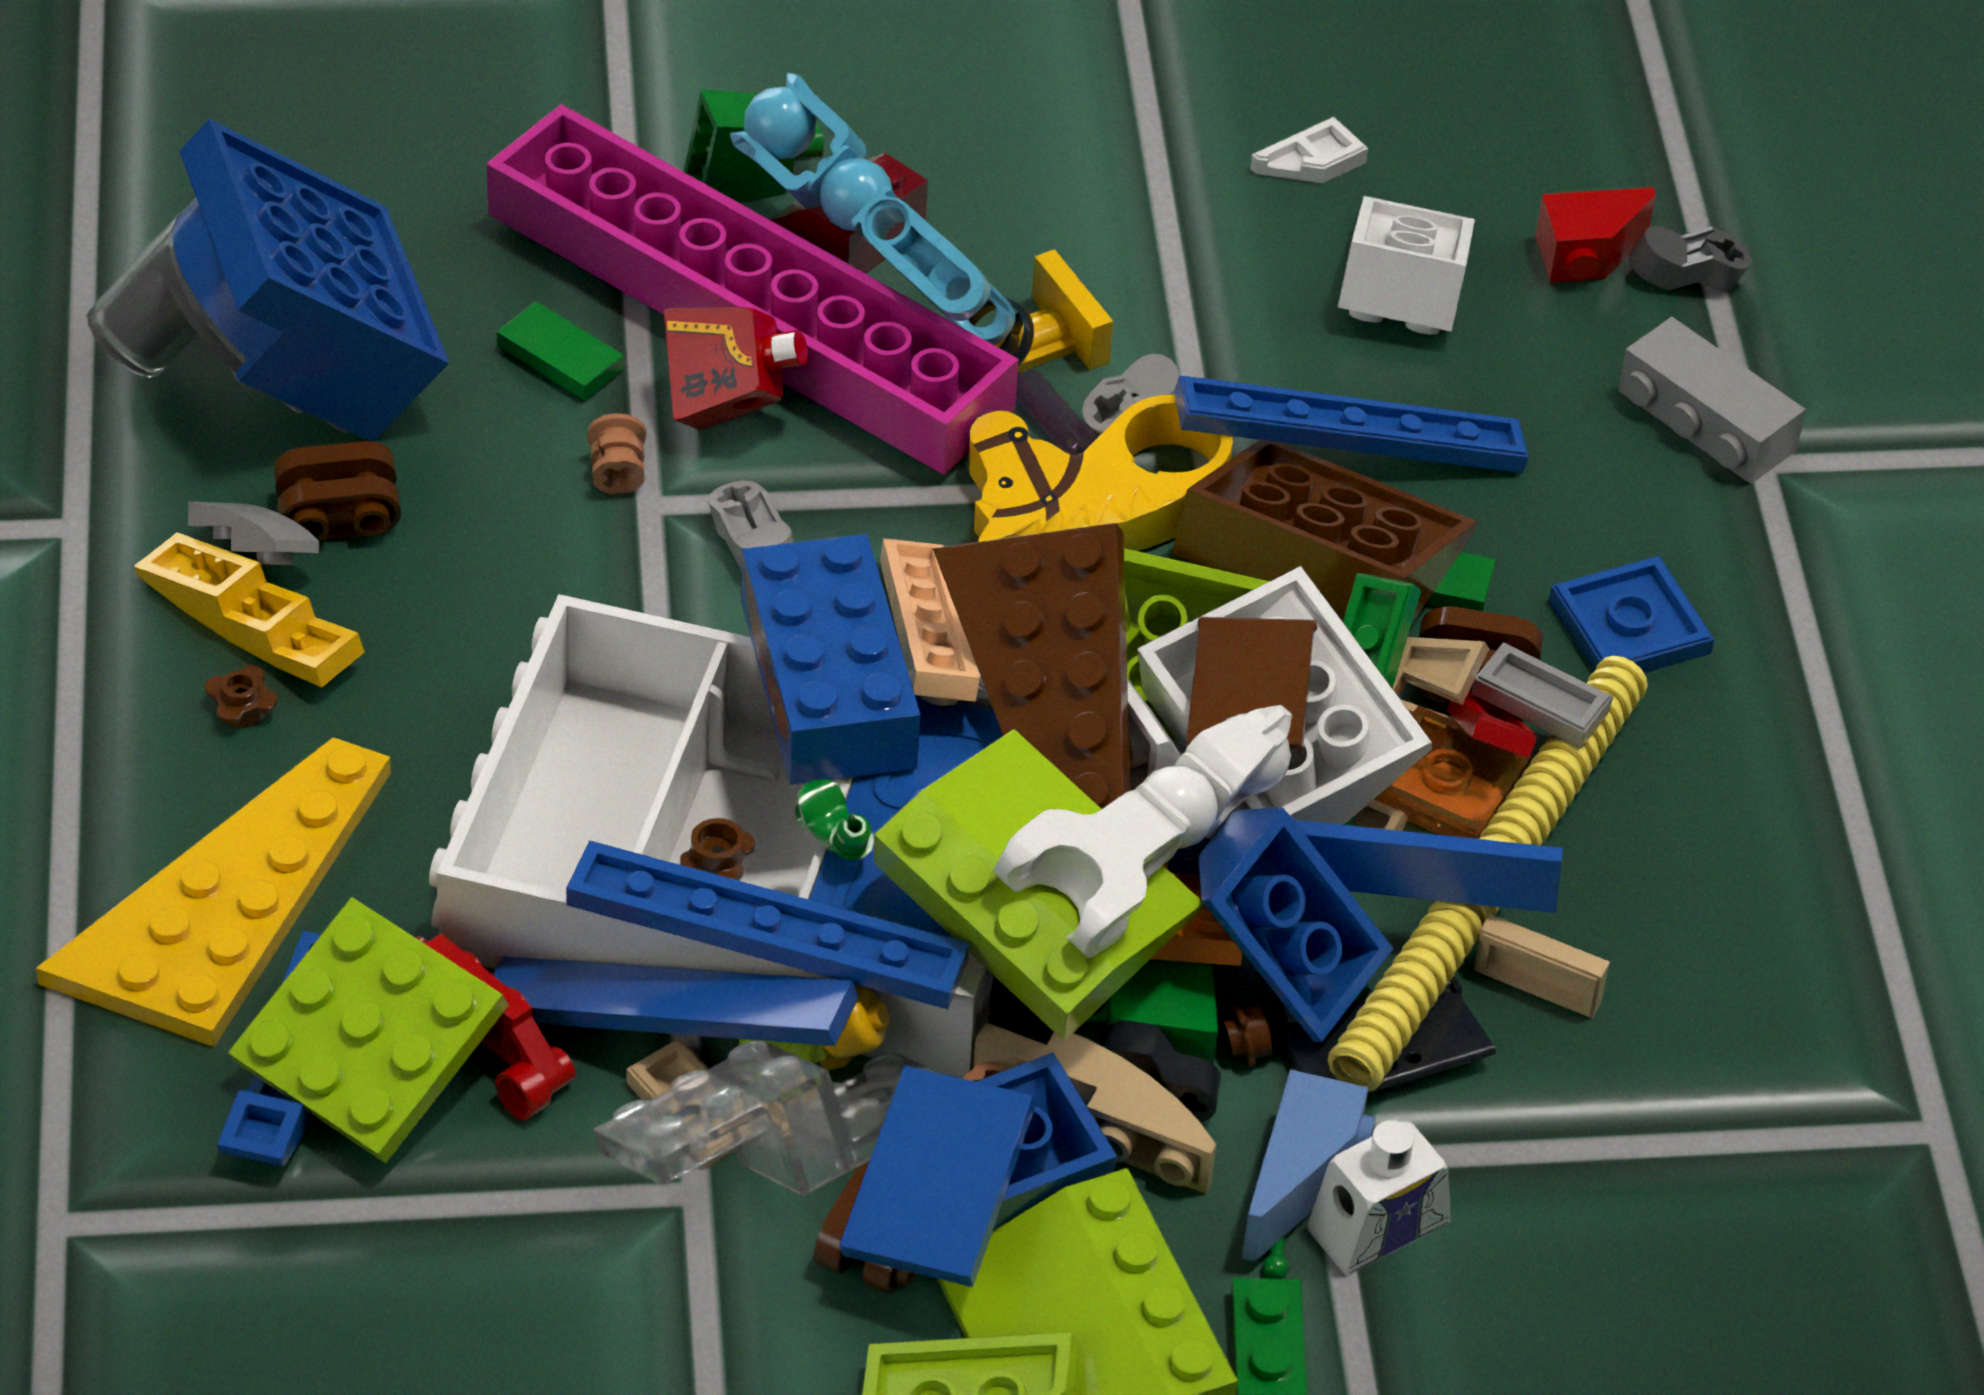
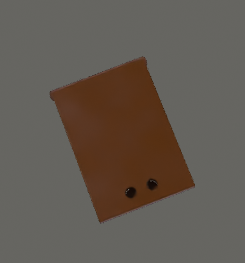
(1251, 667)

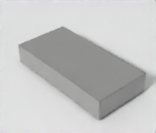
(1542, 695)

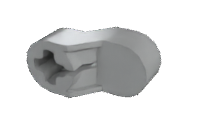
(1145, 378)
(747, 517)

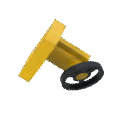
(1065, 324)

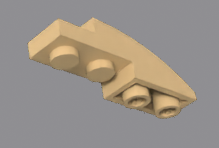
(1130, 1107)

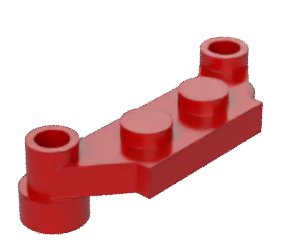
(515, 1037)

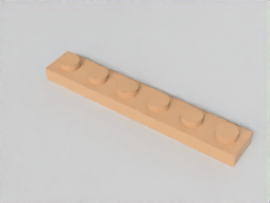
(928, 624)

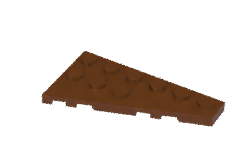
(1052, 645)

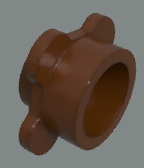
(241, 696)
(718, 848)

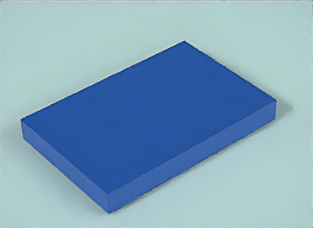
(938, 1176)

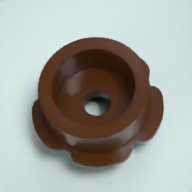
(1247, 1034)

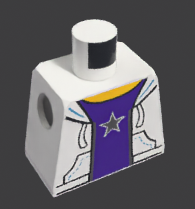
(1380, 1197)

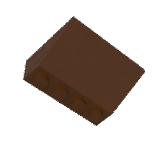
(1294, 510)

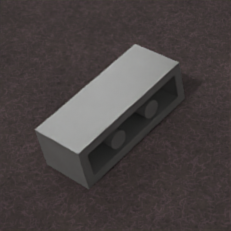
(1711, 400)

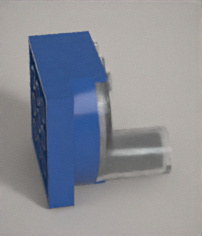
(284, 284)

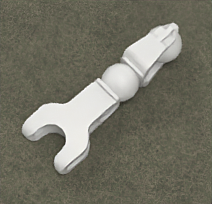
(1110, 854)

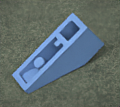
(1311, 1127)

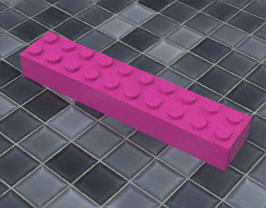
(689, 246)

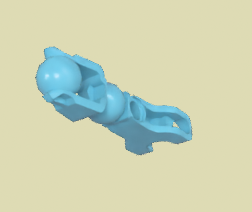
(861, 199)

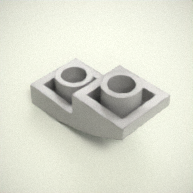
(254, 530)

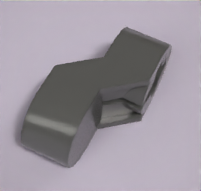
(1681, 260)

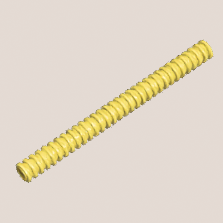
(1451, 928)

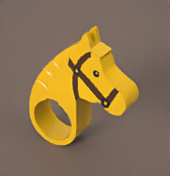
(1041, 489)

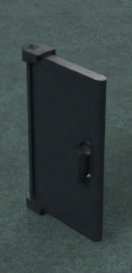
(1443, 1041)

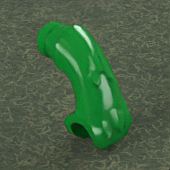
(825, 816)

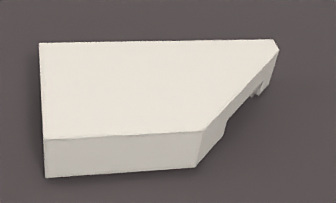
(1312, 154)

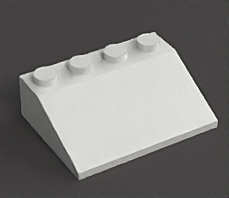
(1355, 723)

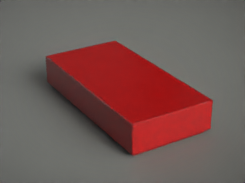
(1493, 725)

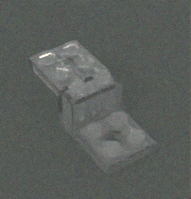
(769, 1108)

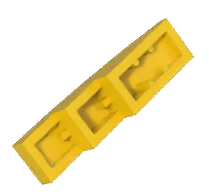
(239, 605)

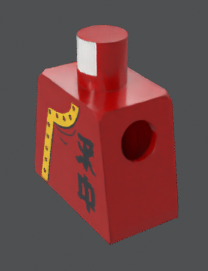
(726, 362)

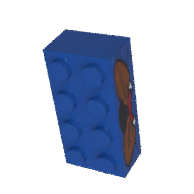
(829, 659)

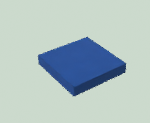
(1632, 615)

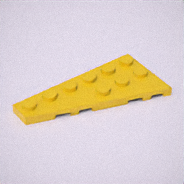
(213, 918)

